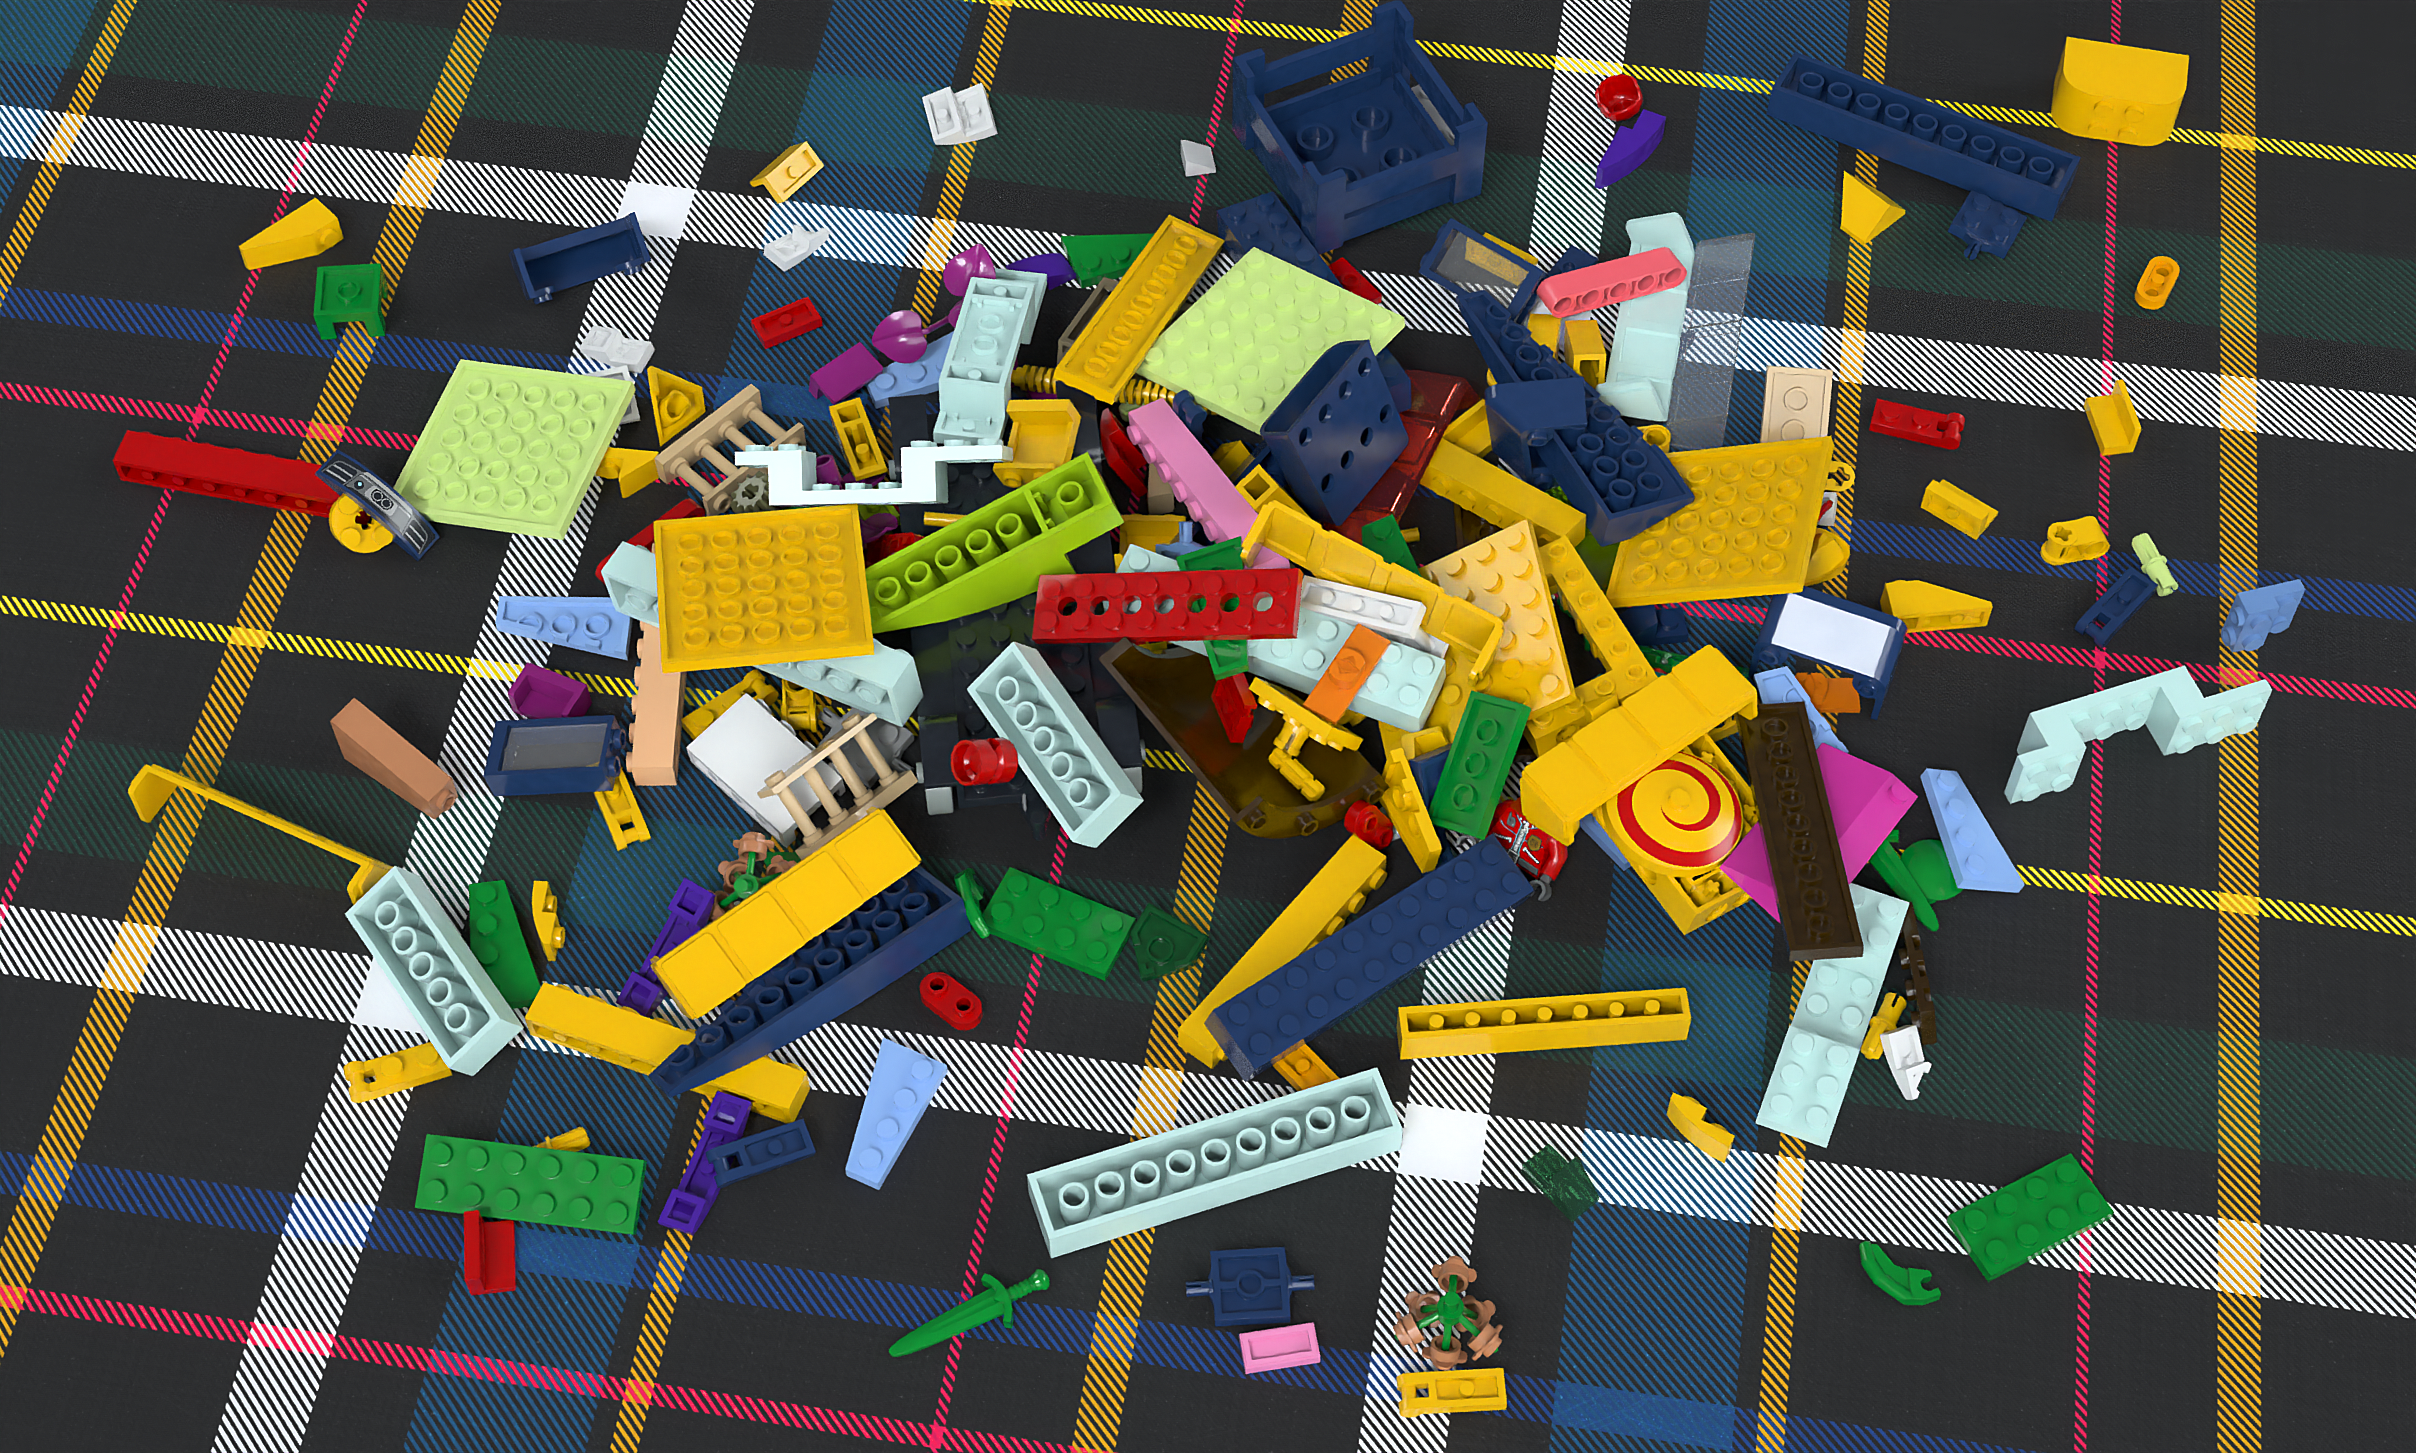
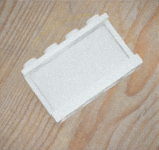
(748, 748)

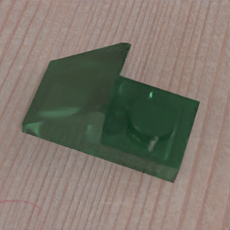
(1561, 1182)

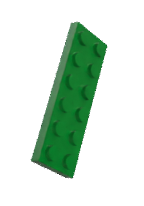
(531, 1184)

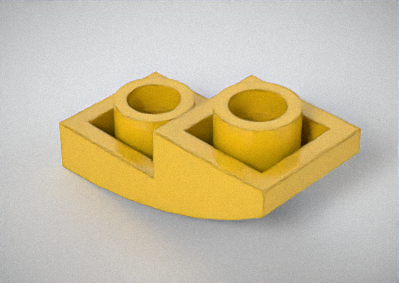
(546, 920)
(1689, 1117)

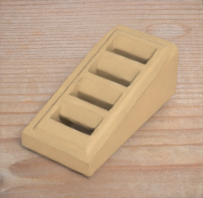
(1159, 495)

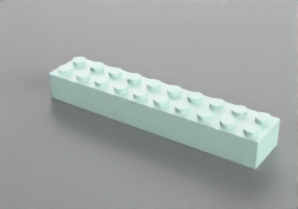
(872, 683)
(1395, 693)
(1214, 1162)

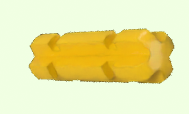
(1296, 774)

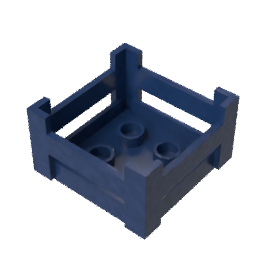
(1365, 144)

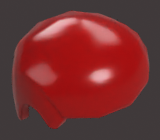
(1619, 97)

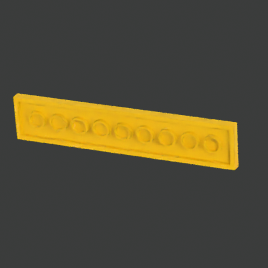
(1138, 310)

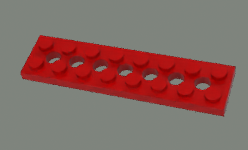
(1180, 622)

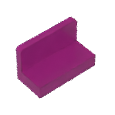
(845, 374)

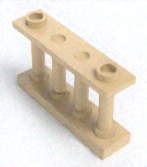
(712, 431)
(891, 787)

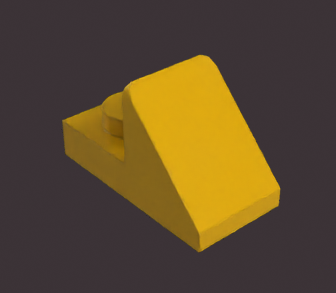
(631, 466)

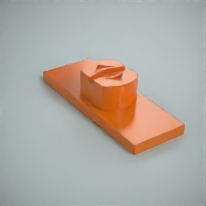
(1346, 674)
(1829, 694)

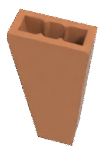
(392, 760)

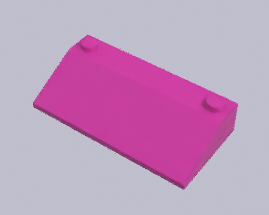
(1864, 809)

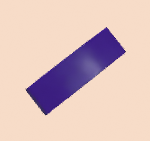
(1630, 148)

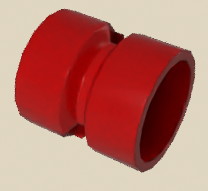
(984, 761)

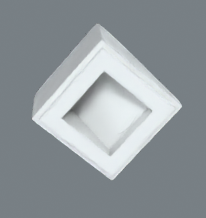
(1196, 158)

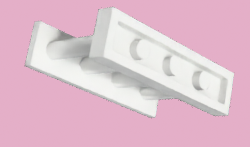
(1382, 613)

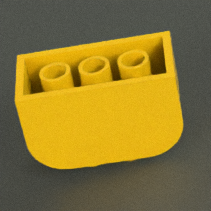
(2118, 92)

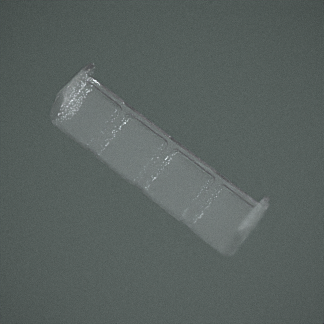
(1709, 342)

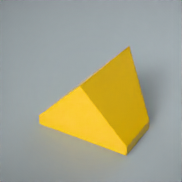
(1866, 210)
(674, 402)

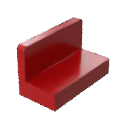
(489, 1254)

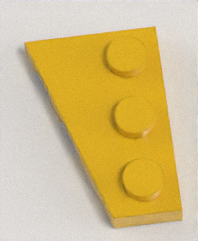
(1408, 812)

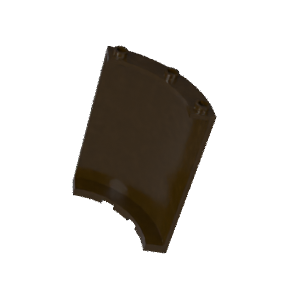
(1176, 698)

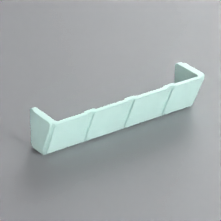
(1649, 328)

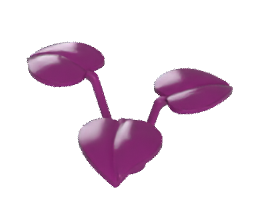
(901, 333)
(875, 525)

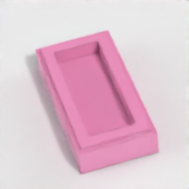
(1279, 1348)

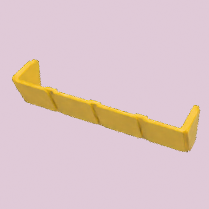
(1351, 564)
(1632, 741)
(156, 784)
(785, 914)

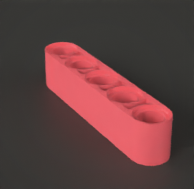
(1611, 282)

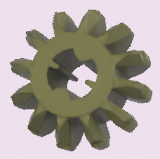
(753, 495)

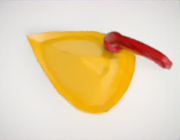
(1827, 555)

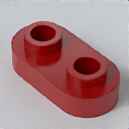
(1369, 824)
(949, 999)

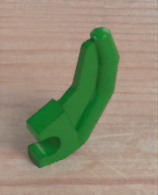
(971, 894)
(1894, 1280)

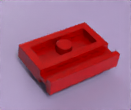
(1234, 705)

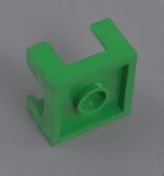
(350, 295)

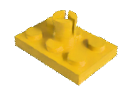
(1301, 722)

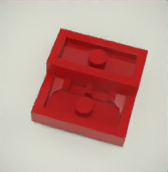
(1121, 453)

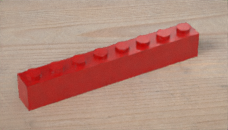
(225, 474)

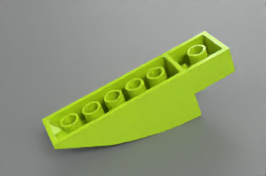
(993, 551)

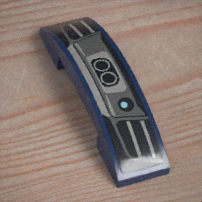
(380, 501)

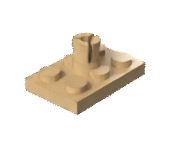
(1795, 403)

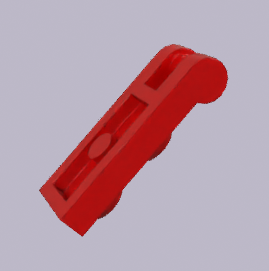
(1917, 424)

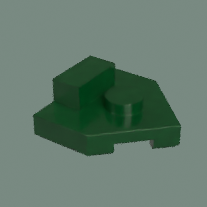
(1165, 944)

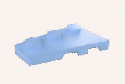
(1782, 687)

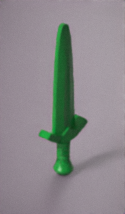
(1901, 882)
(972, 1313)

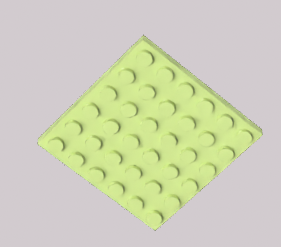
(1259, 336)
(513, 448)

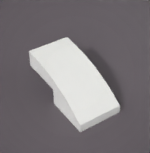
(613, 349)

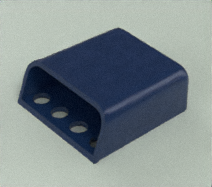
(1336, 432)

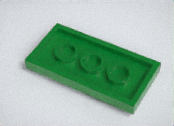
(1478, 764)
(1058, 923)
(2029, 1217)

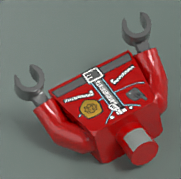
(1526, 845)

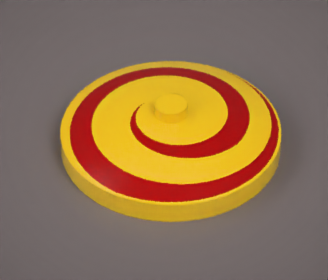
(1677, 818)

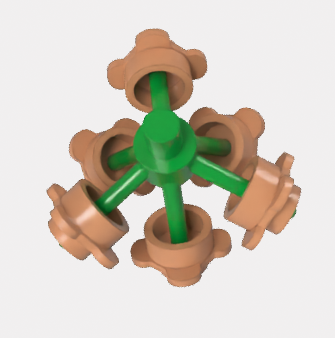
(739, 873)
(1449, 1310)

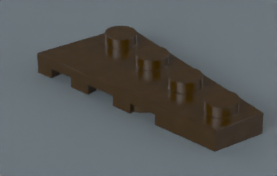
(1918, 986)

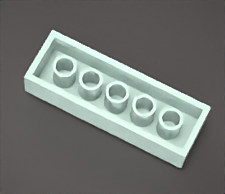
(1055, 745)
(434, 971)

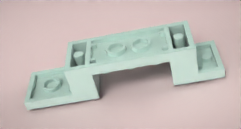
(983, 353)
(923, 474)
(2164, 702)
(1831, 1026)

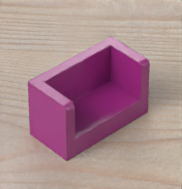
(547, 694)

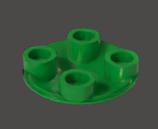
(1930, 870)

